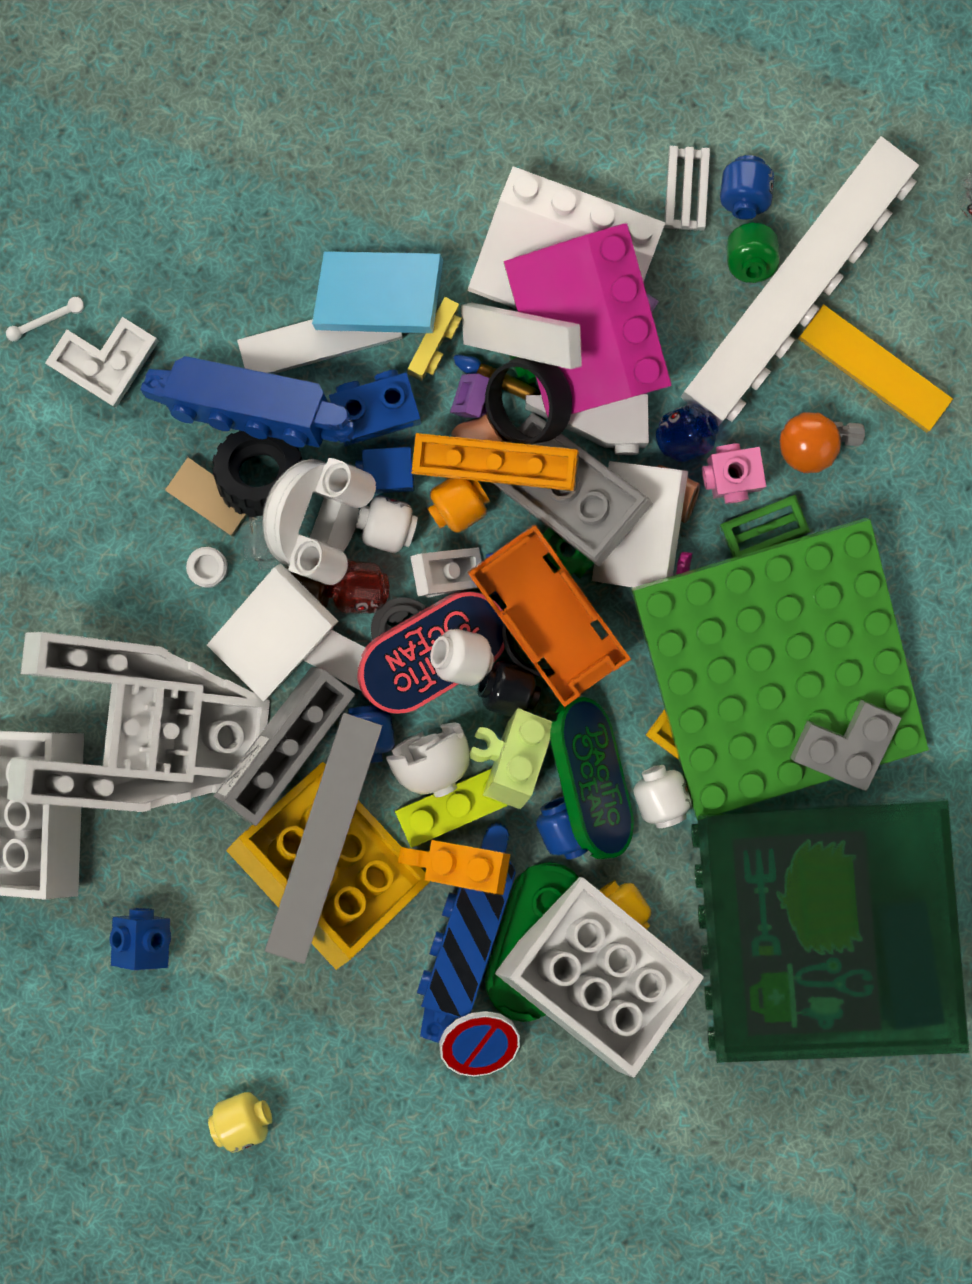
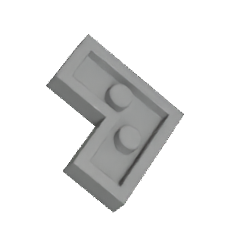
(852, 756)

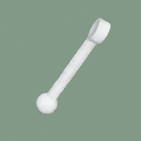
(74, 305)

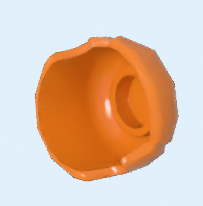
(810, 442)

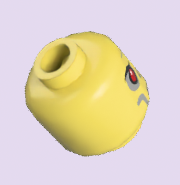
(240, 1122)

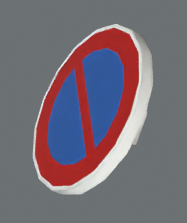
(479, 1044)

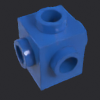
(140, 940)

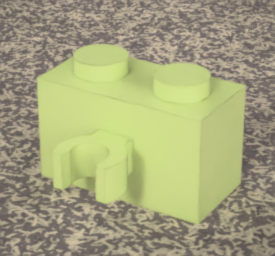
(515, 757)

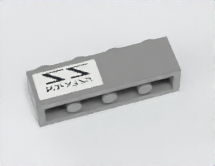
(284, 745)

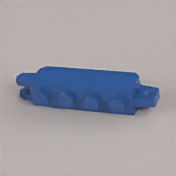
(248, 402)

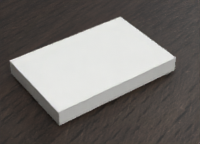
(651, 544)
(272, 632)

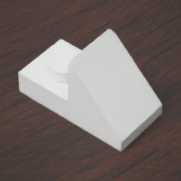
(444, 571)

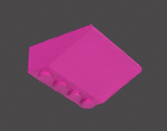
(602, 290)

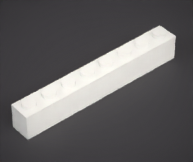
(801, 279)

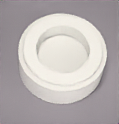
(207, 567)

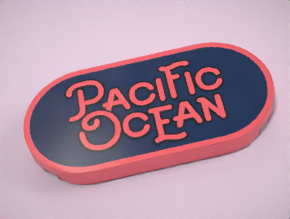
(397, 664)

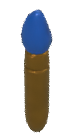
(473, 365)

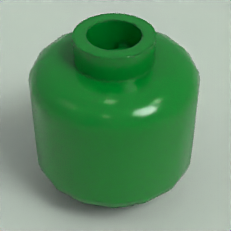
(753, 252)

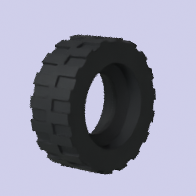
(227, 464)

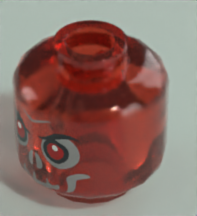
(361, 589)

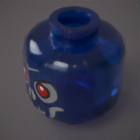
(687, 432)

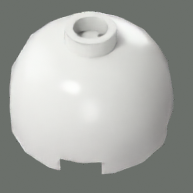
(431, 761)

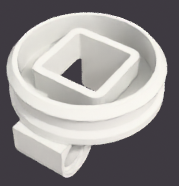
(344, 492)

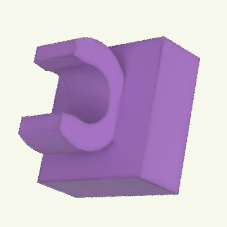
(470, 396)

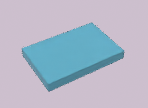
(378, 292)

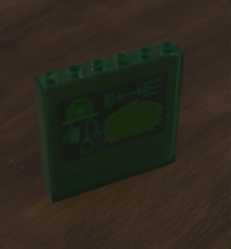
(831, 932)

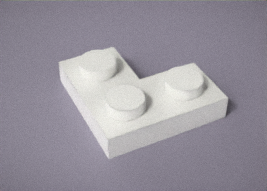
(104, 371)

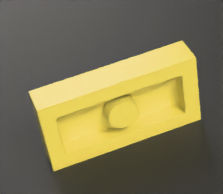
(427, 356)

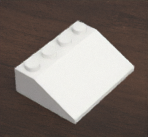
(545, 213)
(38, 839)
(601, 977)

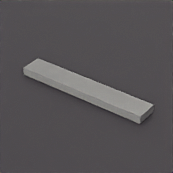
(323, 838)

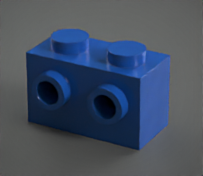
(378, 406)

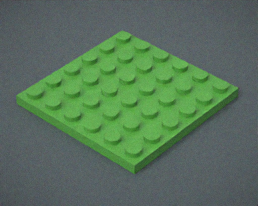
(763, 649)

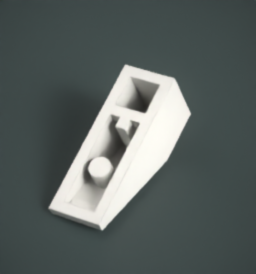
(613, 425)

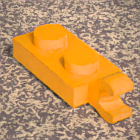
(460, 866)

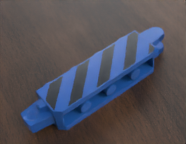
(463, 947)

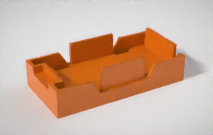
(549, 615)

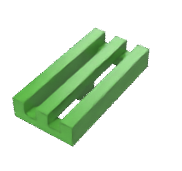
(797, 515)

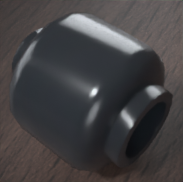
(508, 689)

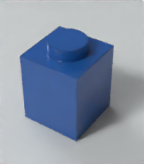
(389, 468)

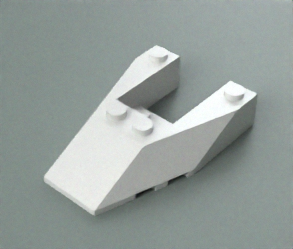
(167, 732)

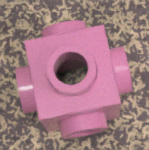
(746, 464)

